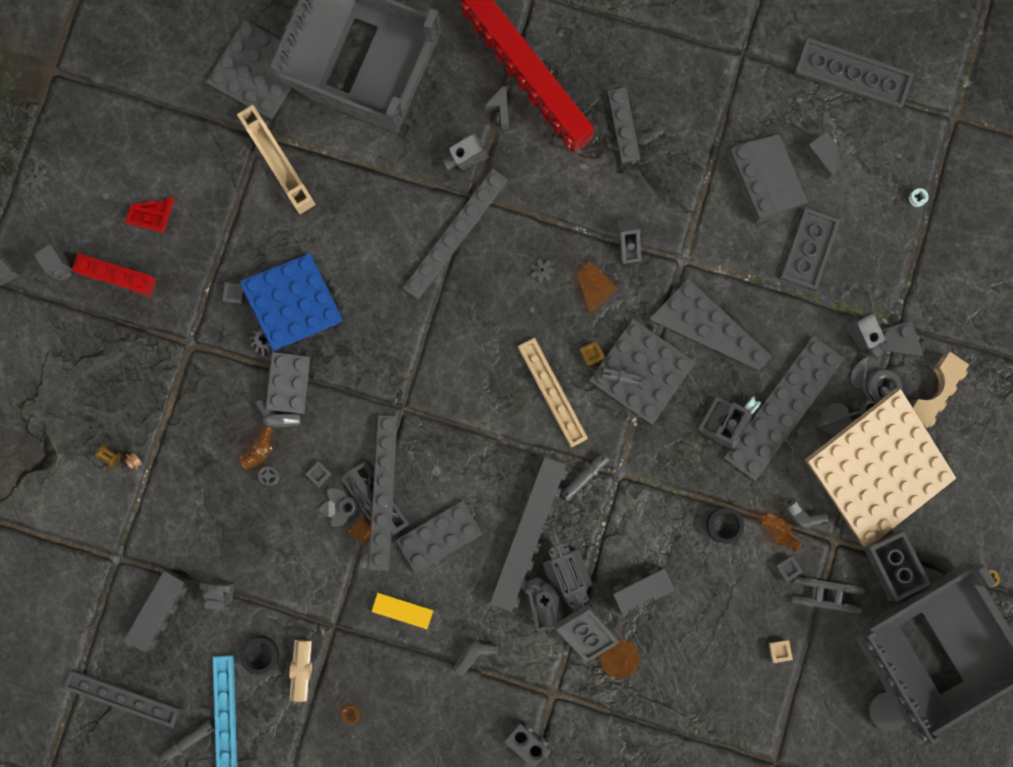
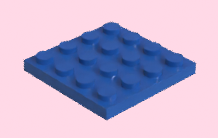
(291, 302)

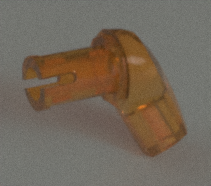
(260, 450)
(781, 532)

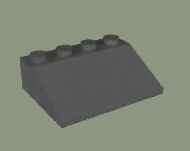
(766, 177)

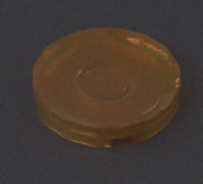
(620, 660)

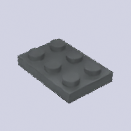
(287, 383)
(586, 633)

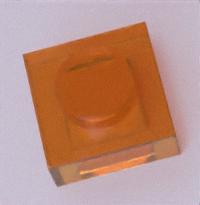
(360, 531)

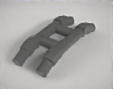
(819, 602)

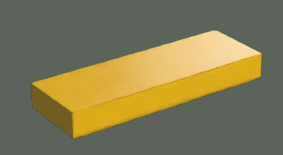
(402, 610)

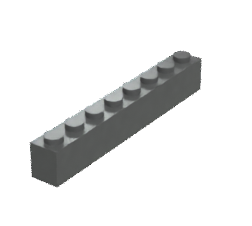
(528, 533)

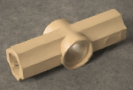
(300, 670)

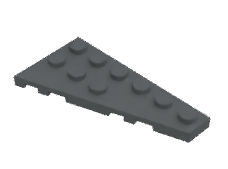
(702, 321)

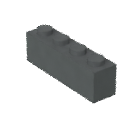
(156, 611)

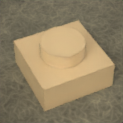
(780, 651)

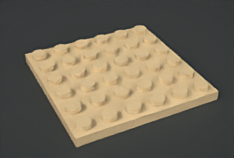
(881, 468)

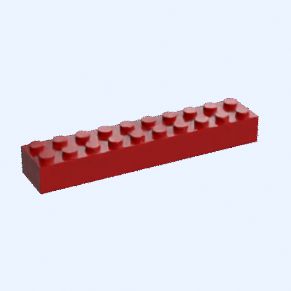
(529, 72)

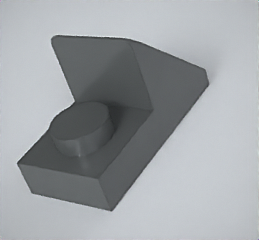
(497, 104)

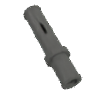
(585, 476)
(180, 746)

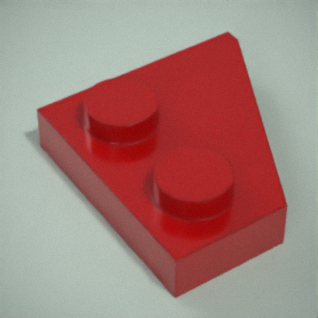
(150, 215)

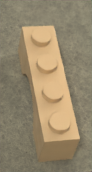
(949, 371)

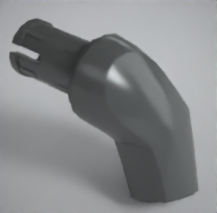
(275, 419)
(802, 518)
(471, 653)

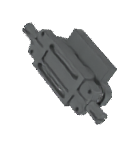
(568, 573)

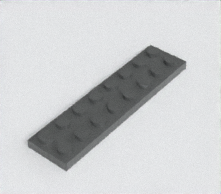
(784, 408)

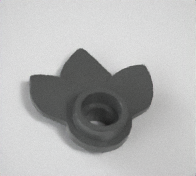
(336, 507)

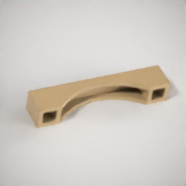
(276, 159)

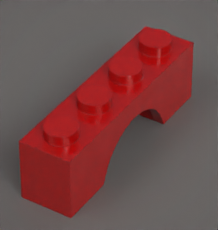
(114, 274)

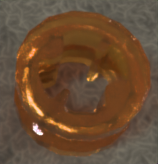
(357, 713)

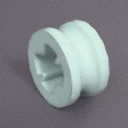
(912, 199)
(752, 405)

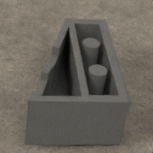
(641, 590)

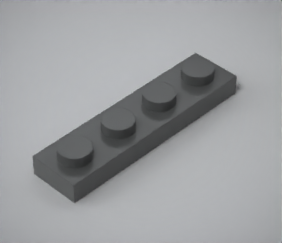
(623, 125)

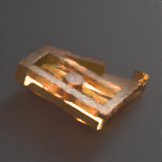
(595, 286)

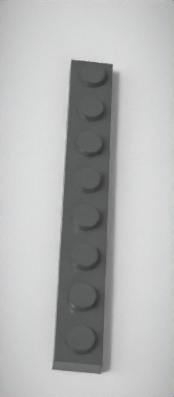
(455, 234)
(382, 494)

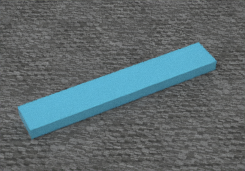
(224, 711)

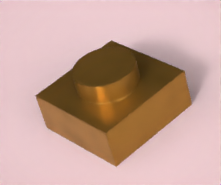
(592, 353)

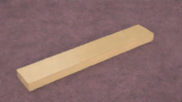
(552, 392)

